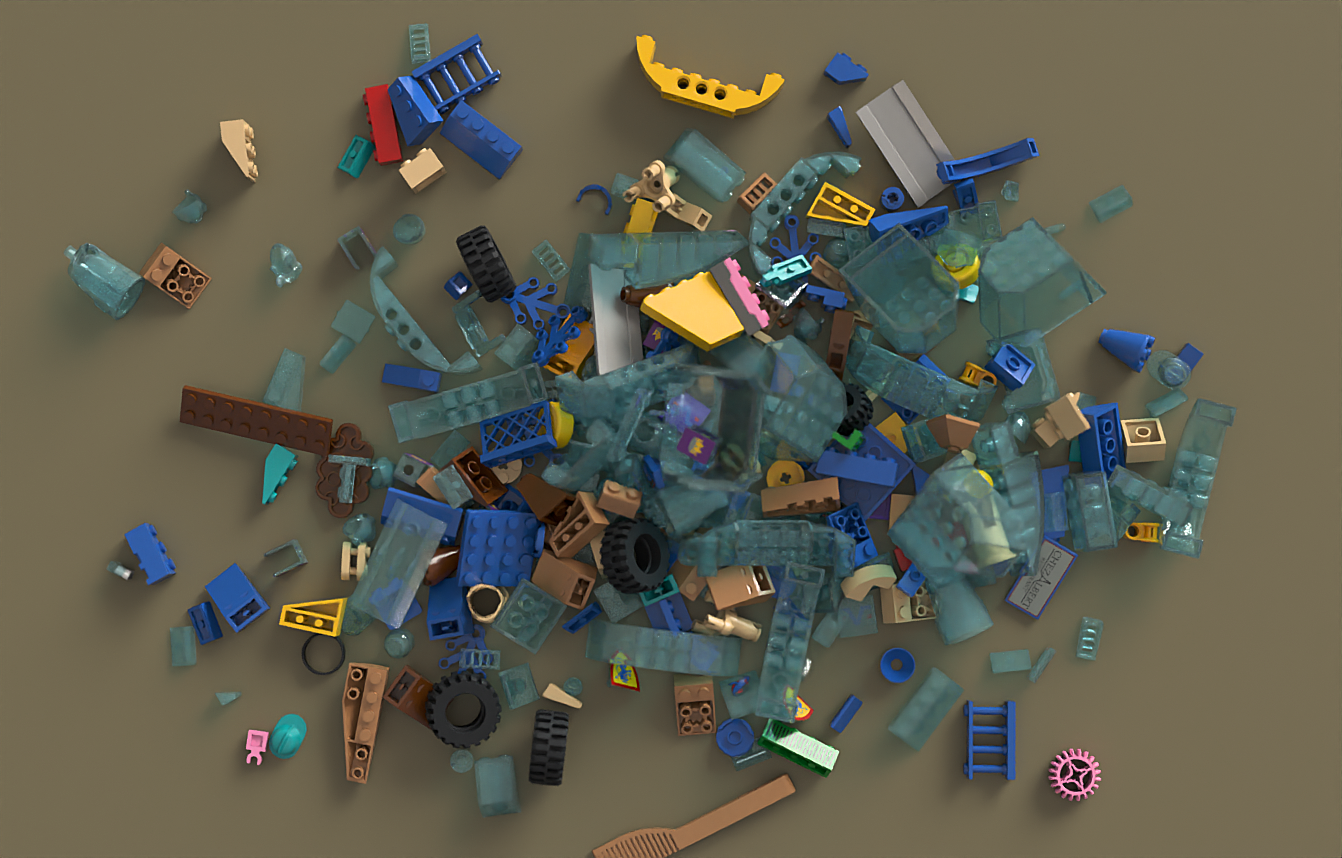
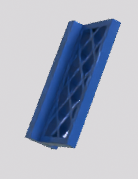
(523, 448)

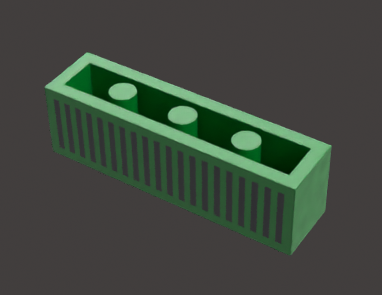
(798, 747)

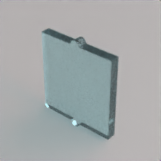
(353, 321)

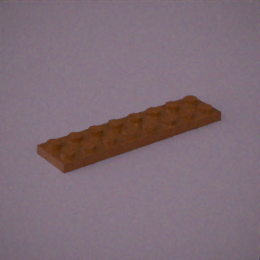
(256, 420)

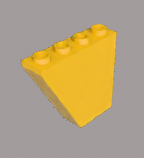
(695, 311)

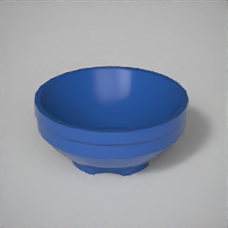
(905, 672)

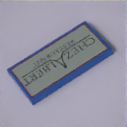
(1034, 592)

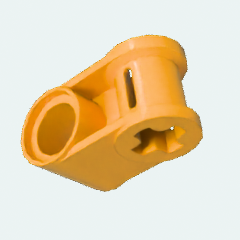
(976, 374)
(1144, 532)

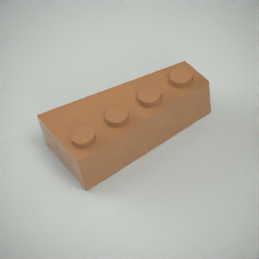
(801, 498)

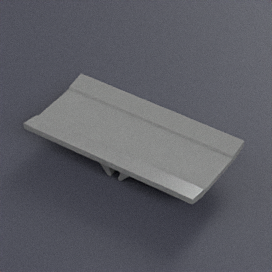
(906, 141)
(614, 322)

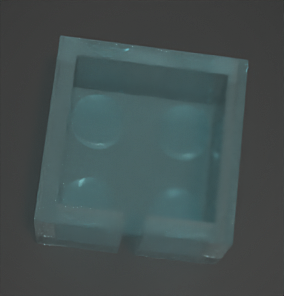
(921, 442)

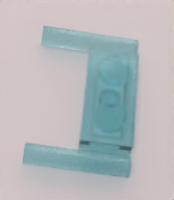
(471, 327)

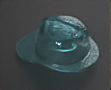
(1169, 369)

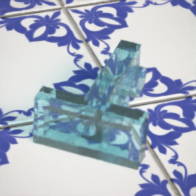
(347, 474)

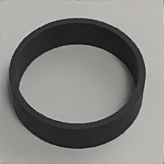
(310, 668)

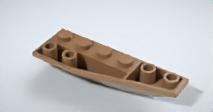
(361, 716)

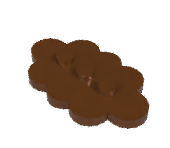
(346, 443)

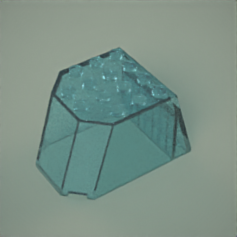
(1030, 285)
(904, 292)
(804, 405)
(961, 524)

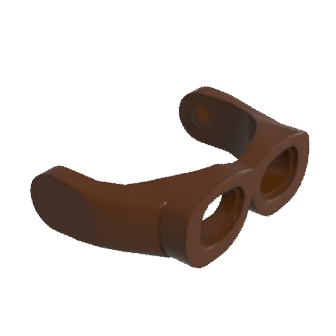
(780, 324)

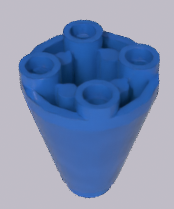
(1128, 347)

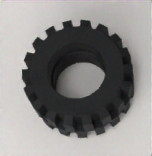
(859, 413)

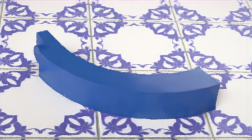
(987, 162)

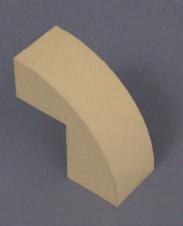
(689, 214)
(864, 578)

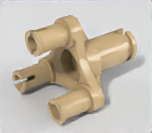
(655, 186)
(727, 623)

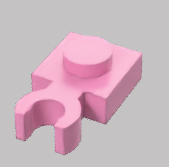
(256, 742)

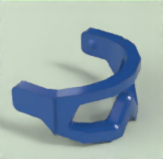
(598, 187)

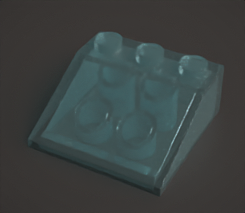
(528, 615)

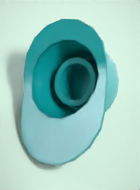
(287, 736)

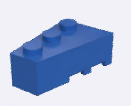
(414, 110)
(150, 553)

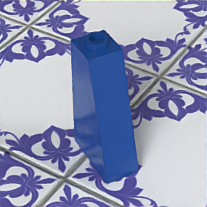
(1054, 483)

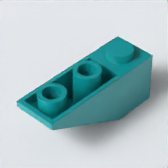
(276, 468)

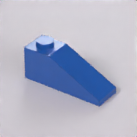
(412, 377)

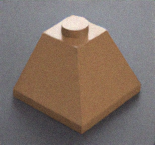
(952, 432)

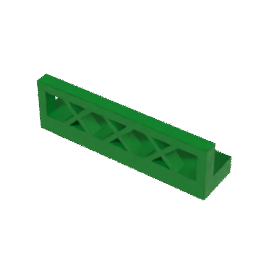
(853, 442)

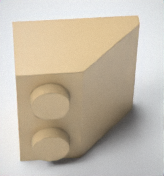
(1066, 418)
(1143, 440)

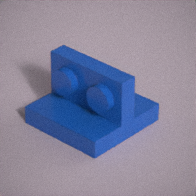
(1010, 367)
(669, 614)

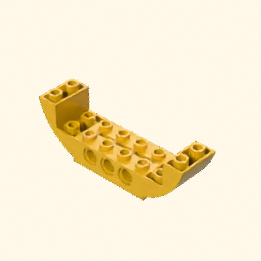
(734, 102)

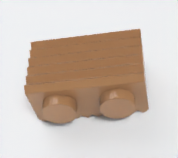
(619, 499)

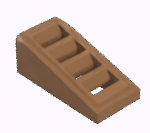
(751, 203)

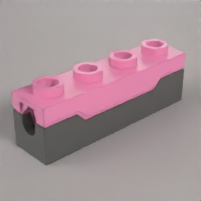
(739, 297)

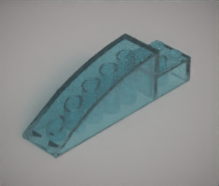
(663, 256)
(1019, 482)

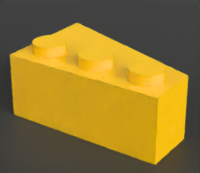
(839, 206)
(642, 217)
(315, 616)

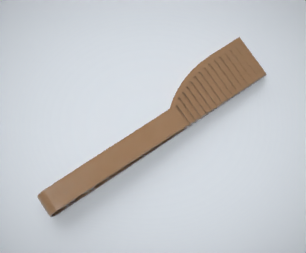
(661, 842)

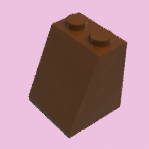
(545, 500)

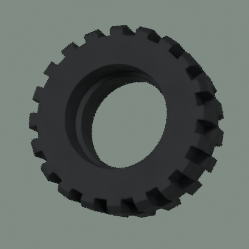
(486, 263)
(619, 561)
(477, 729)
(548, 747)

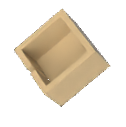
(422, 170)

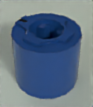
(891, 199)

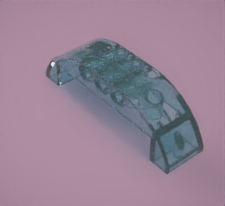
(387, 303)
(914, 384)
(468, 404)
(1195, 473)
(788, 642)
(663, 649)

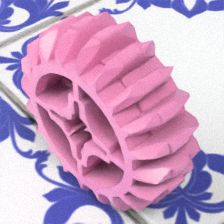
(1066, 777)

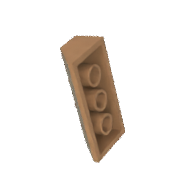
(686, 576)

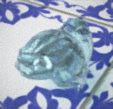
(284, 264)

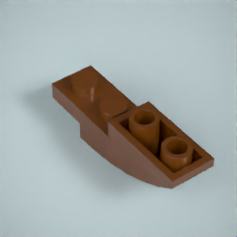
(839, 341)

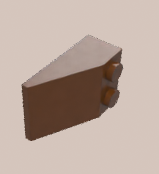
(477, 477)

